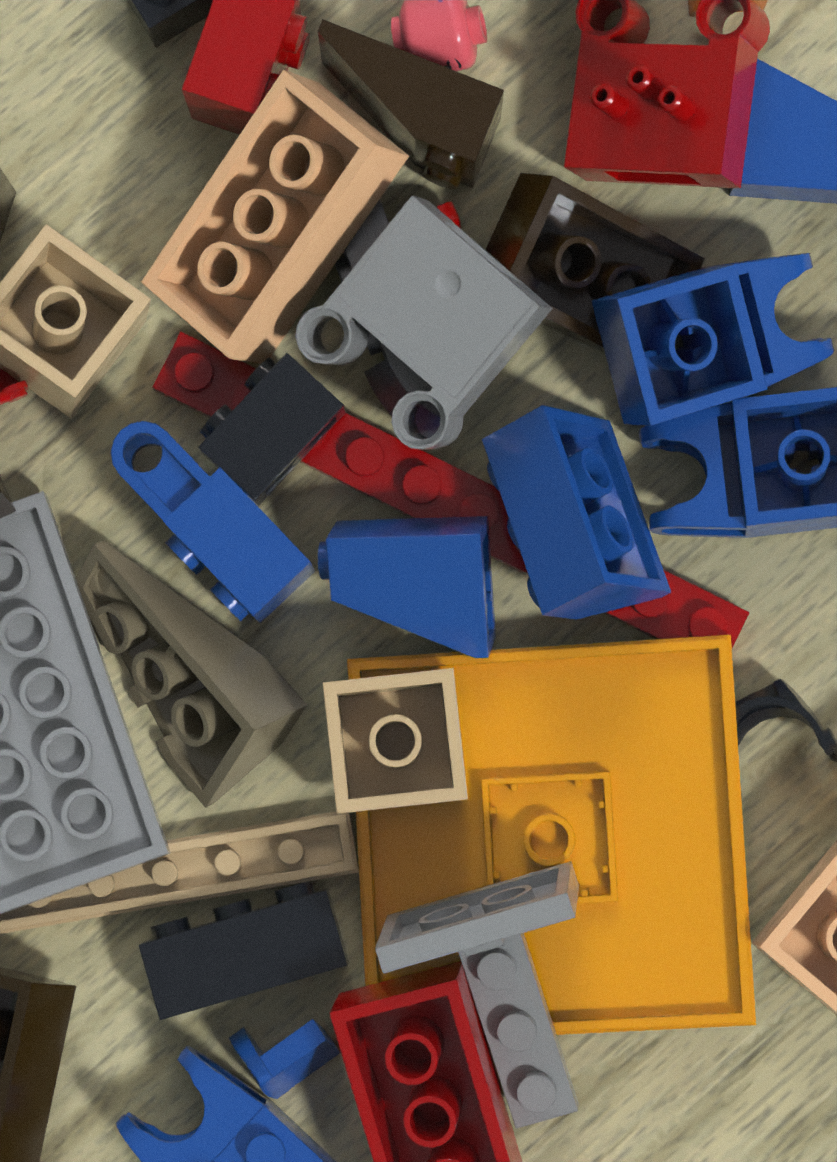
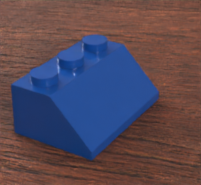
(574, 514)

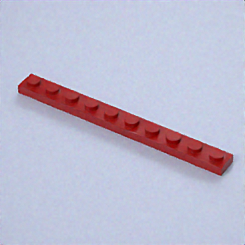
(425, 487)

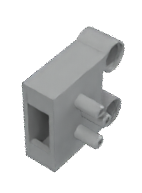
(434, 306)

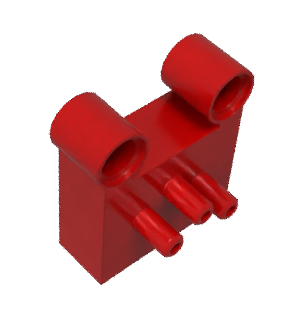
(663, 107)

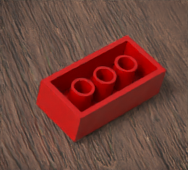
(423, 1070)

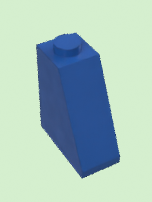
(789, 141)
(417, 576)

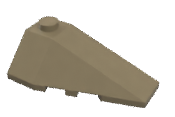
(204, 685)

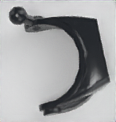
(781, 701)

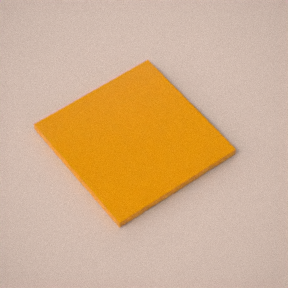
(599, 763)

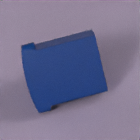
(288, 1060)

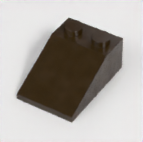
(423, 107)
(579, 251)

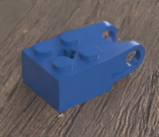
(726, 334)
(746, 469)
(213, 524)
(235, 1125)

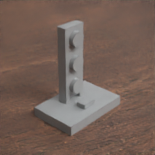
(490, 939)

